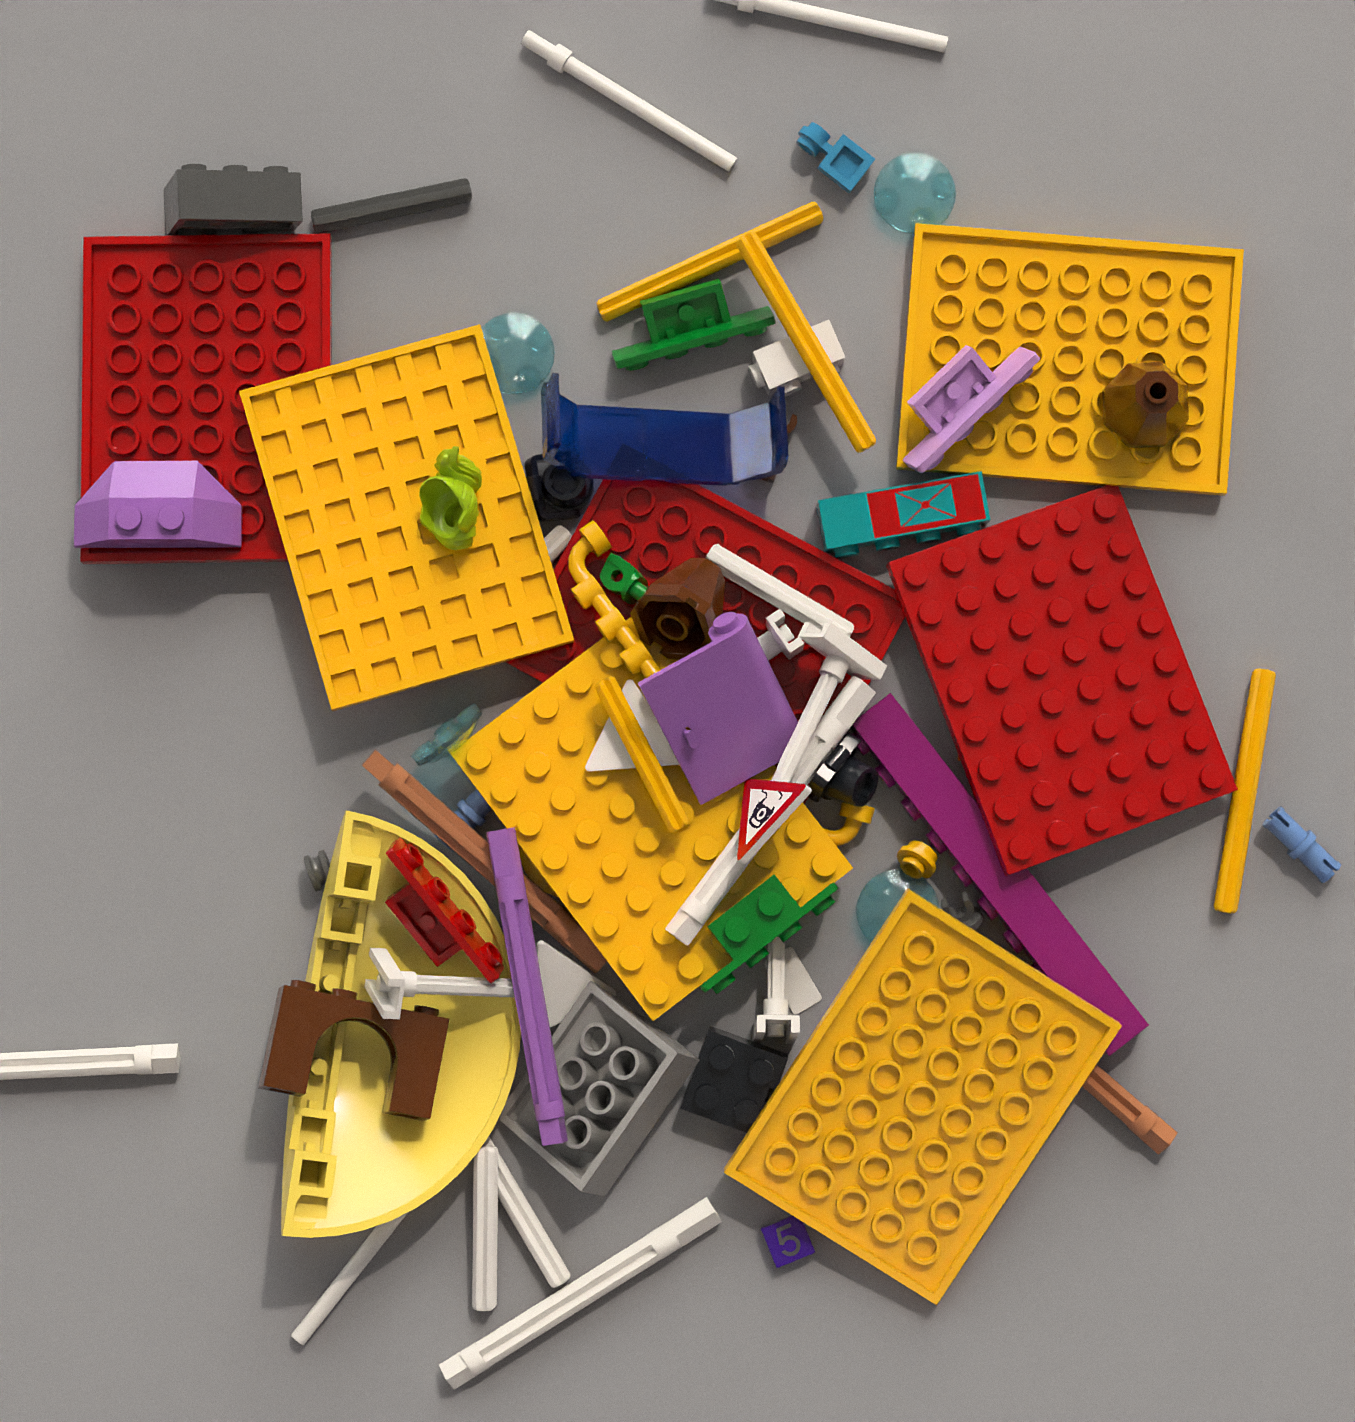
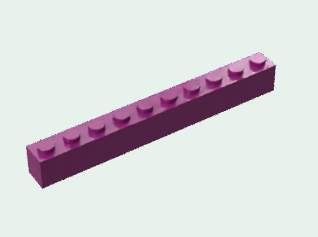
(959, 829)

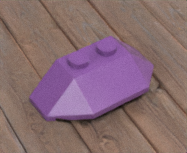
(157, 508)

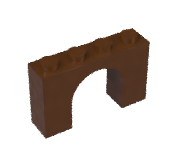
(413, 1044)

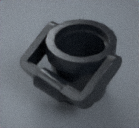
(558, 489)
(844, 776)

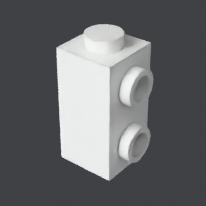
(783, 366)

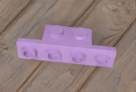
(959, 398)

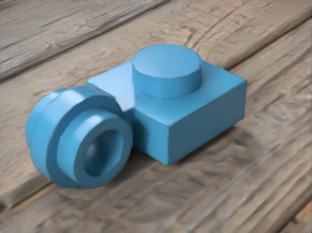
(844, 161)

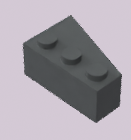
(233, 199)

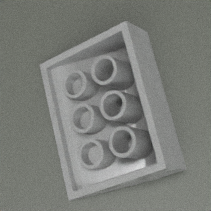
(614, 1087)

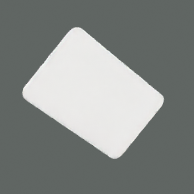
(799, 987)

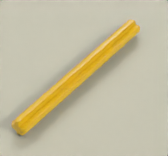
(707, 262)
(806, 342)
(1244, 798)

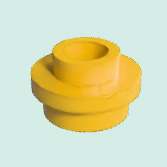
(917, 859)

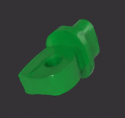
(632, 584)

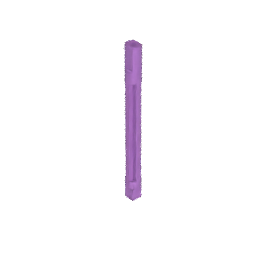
(527, 985)

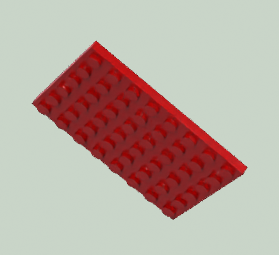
(171, 345)
(668, 523)
(1061, 678)

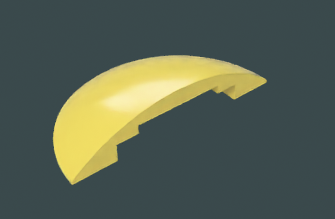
(342, 1155)

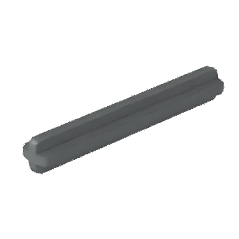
(391, 205)

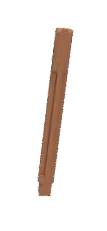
(476, 853)
(1129, 1110)

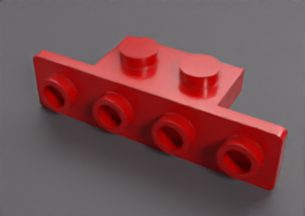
(433, 917)

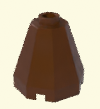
(1145, 404)
(681, 608)

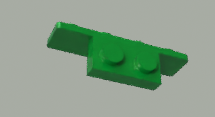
(687, 321)
(756, 922)

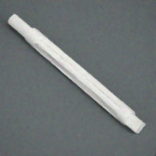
(727, 868)
(91, 1062)
(580, 1293)

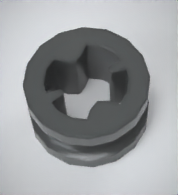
(317, 869)

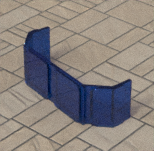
(663, 443)

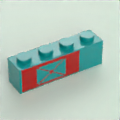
(903, 513)

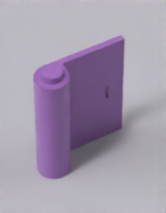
(730, 705)

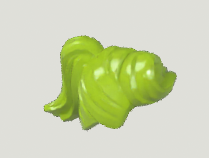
(451, 501)

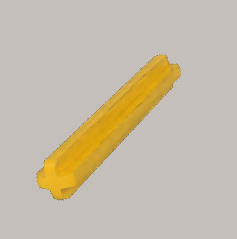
(641, 754)

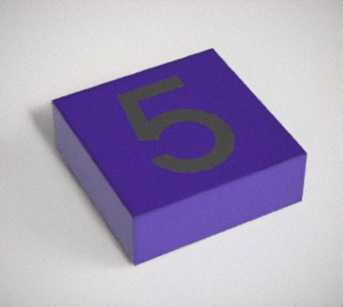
(787, 1240)

